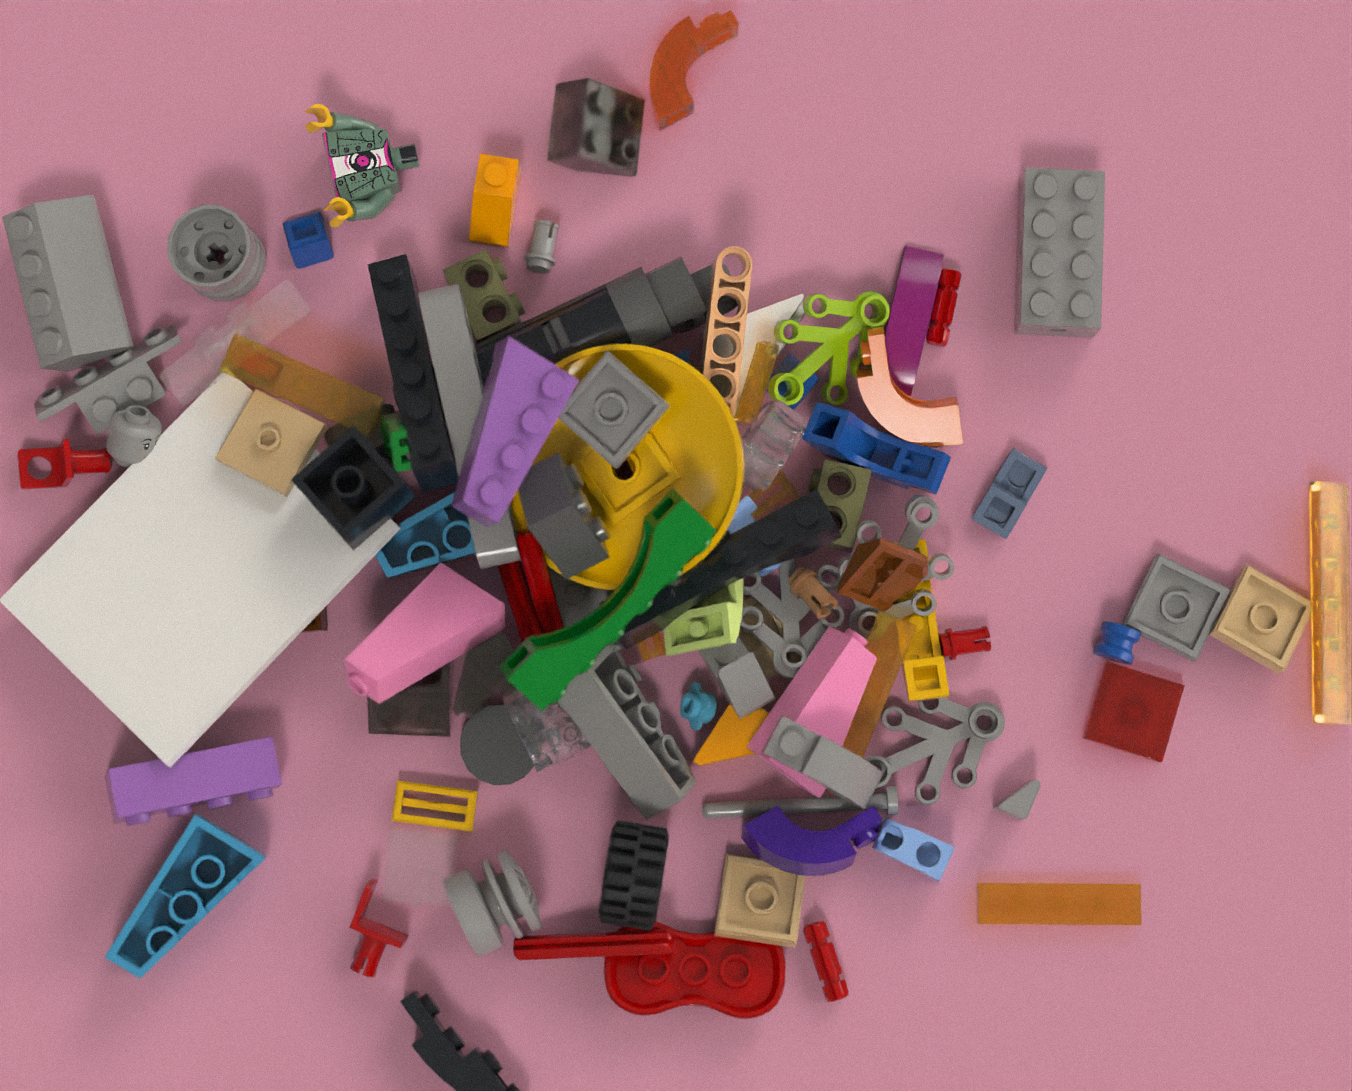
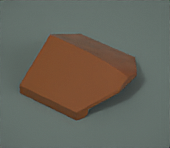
(882, 573)

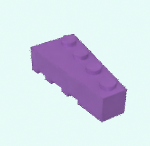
(513, 422)
(194, 780)

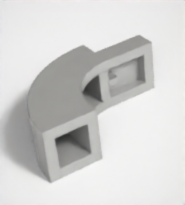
(823, 762)

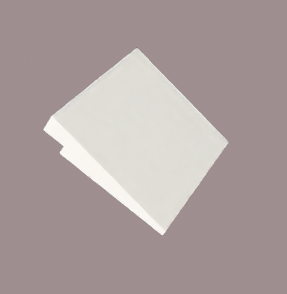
(185, 580)

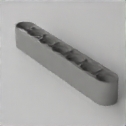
(461, 398)

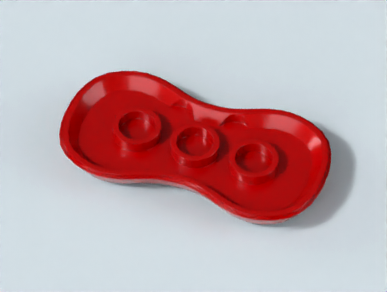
(702, 970)

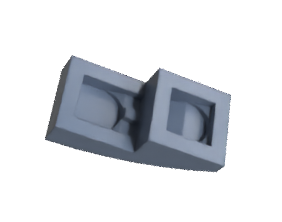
(1009, 493)

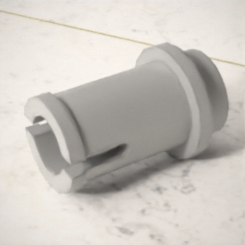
(542, 245)

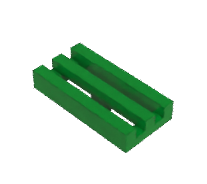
(393, 442)

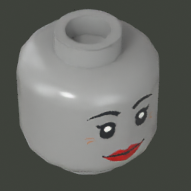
(132, 435)

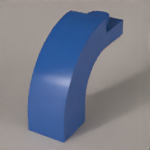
(855, 443)

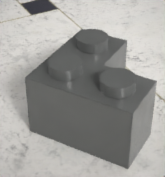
(561, 516)

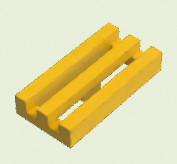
(469, 810)

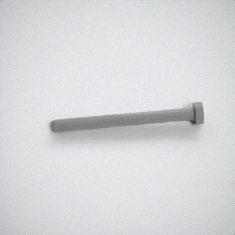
(799, 805)

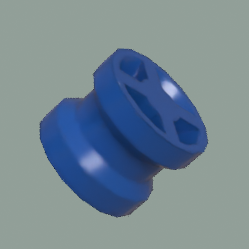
(1117, 643)

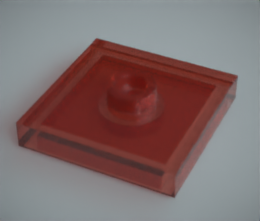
(1133, 712)

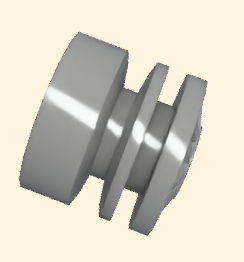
(198, 241)
(492, 903)

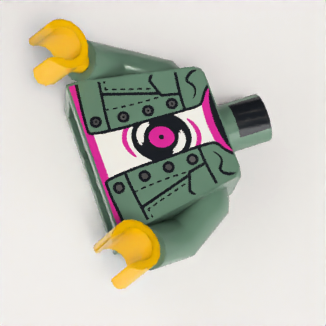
(360, 164)

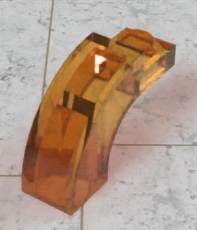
(673, 59)

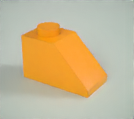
(494, 200)
(730, 737)

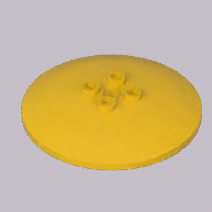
(688, 449)

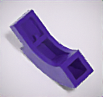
(808, 851)

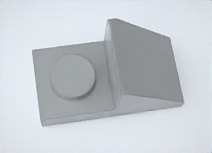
(738, 677)

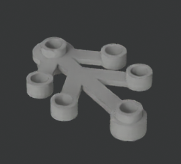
(908, 540)
(788, 612)
(940, 742)

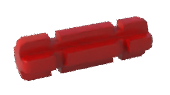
(943, 308)
(825, 961)

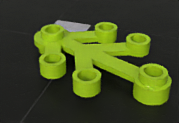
(833, 344)

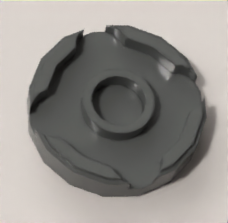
(494, 747)

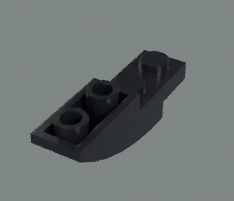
(442, 1051)

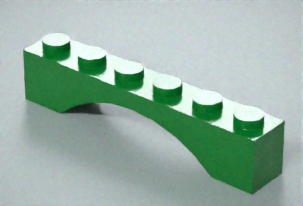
(552, 660)

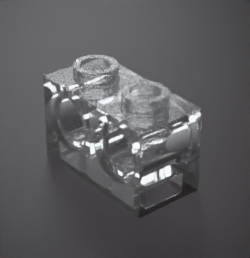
(770, 443)
(546, 734)

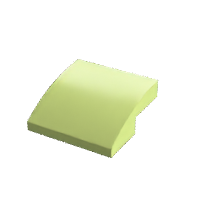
(707, 623)

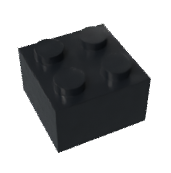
(353, 487)

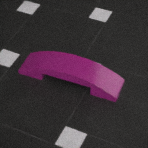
(911, 314)

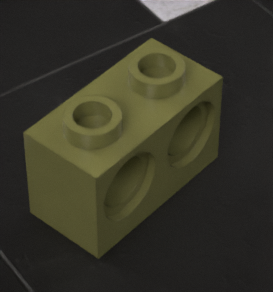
(490, 295)
(846, 507)

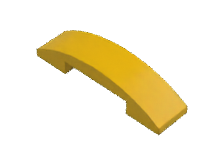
(923, 664)

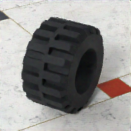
(633, 875)

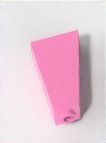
(423, 633)
(821, 696)

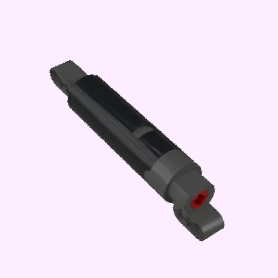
(626, 310)

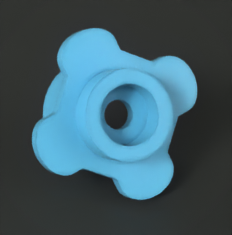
(698, 706)

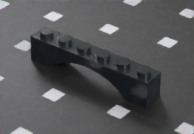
(413, 373)
(775, 538)

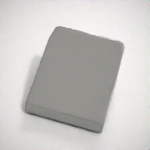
(1019, 802)

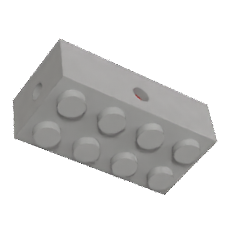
(1060, 252)

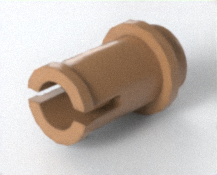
(805, 584)

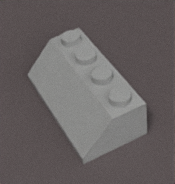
(67, 282)

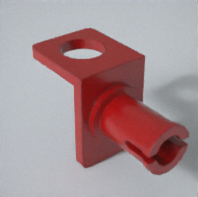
(63, 464)
(374, 934)

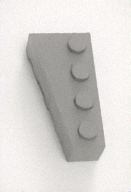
(628, 733)

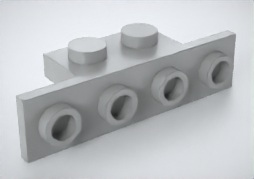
(114, 385)

